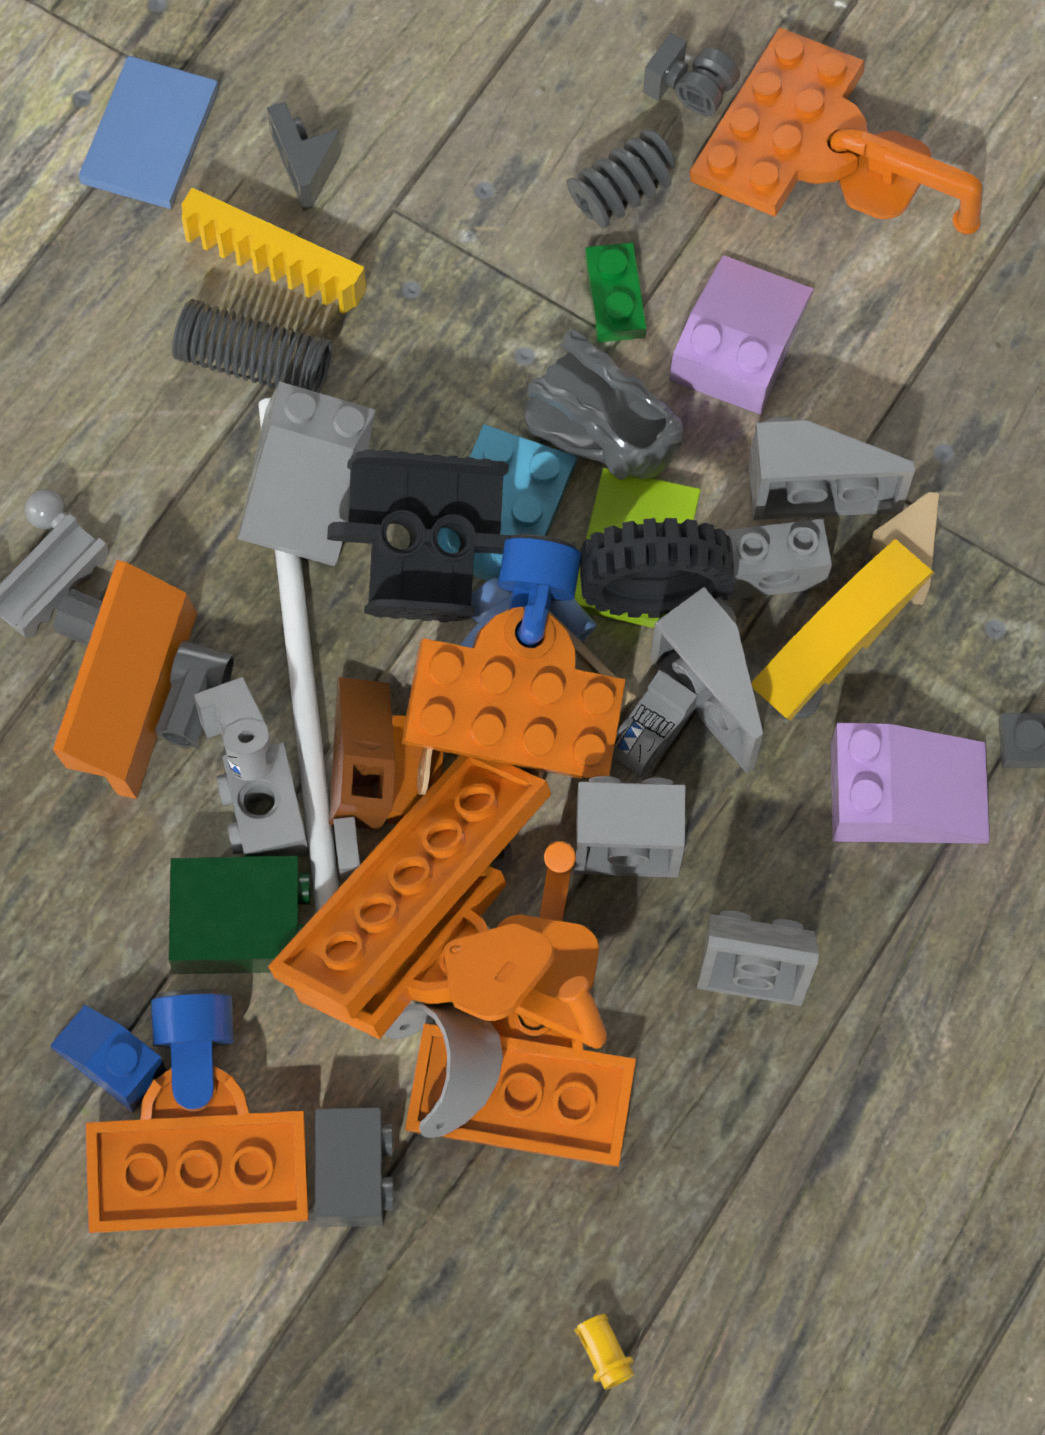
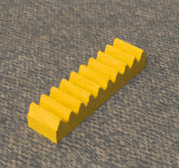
(274, 249)

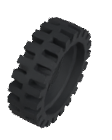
(655, 566)

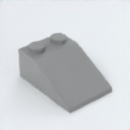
(302, 472)
(820, 472)
(704, 653)
(757, 958)

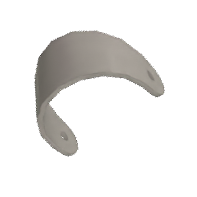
(472, 1063)

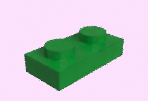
(615, 292)

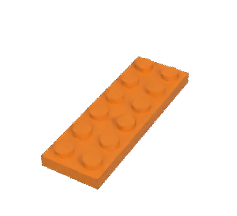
(409, 883)

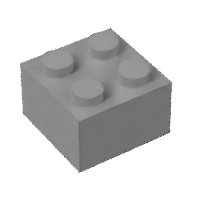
(629, 827)

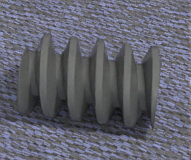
(622, 176)

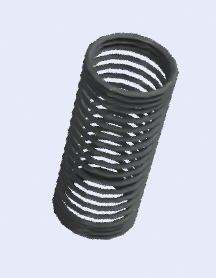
(192, 332)

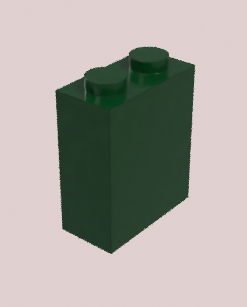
(233, 912)

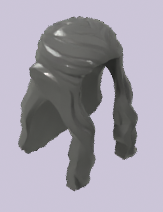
(602, 413)

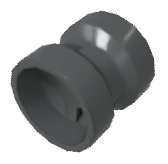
(710, 77)

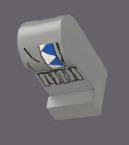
(234, 715)
(653, 724)

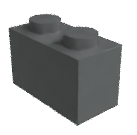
(350, 1167)

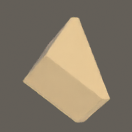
(914, 530)

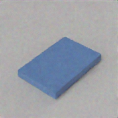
(149, 132)

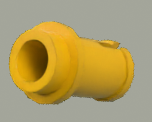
(604, 1352)

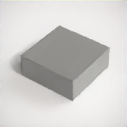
(346, 846)

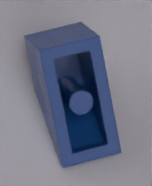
(109, 1056)

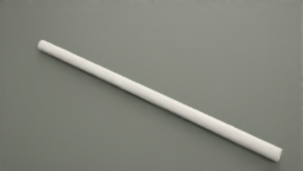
(306, 722)

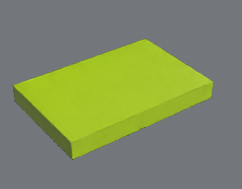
(633, 501)

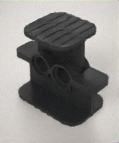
(422, 497)

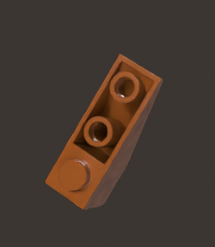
(362, 754)

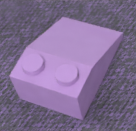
(739, 334)
(907, 786)

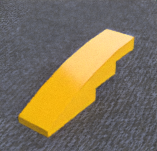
(841, 629)

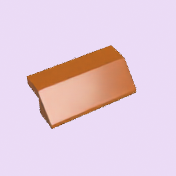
(125, 679)

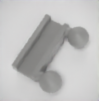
(51, 568)

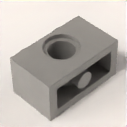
(780, 558)
(271, 834)

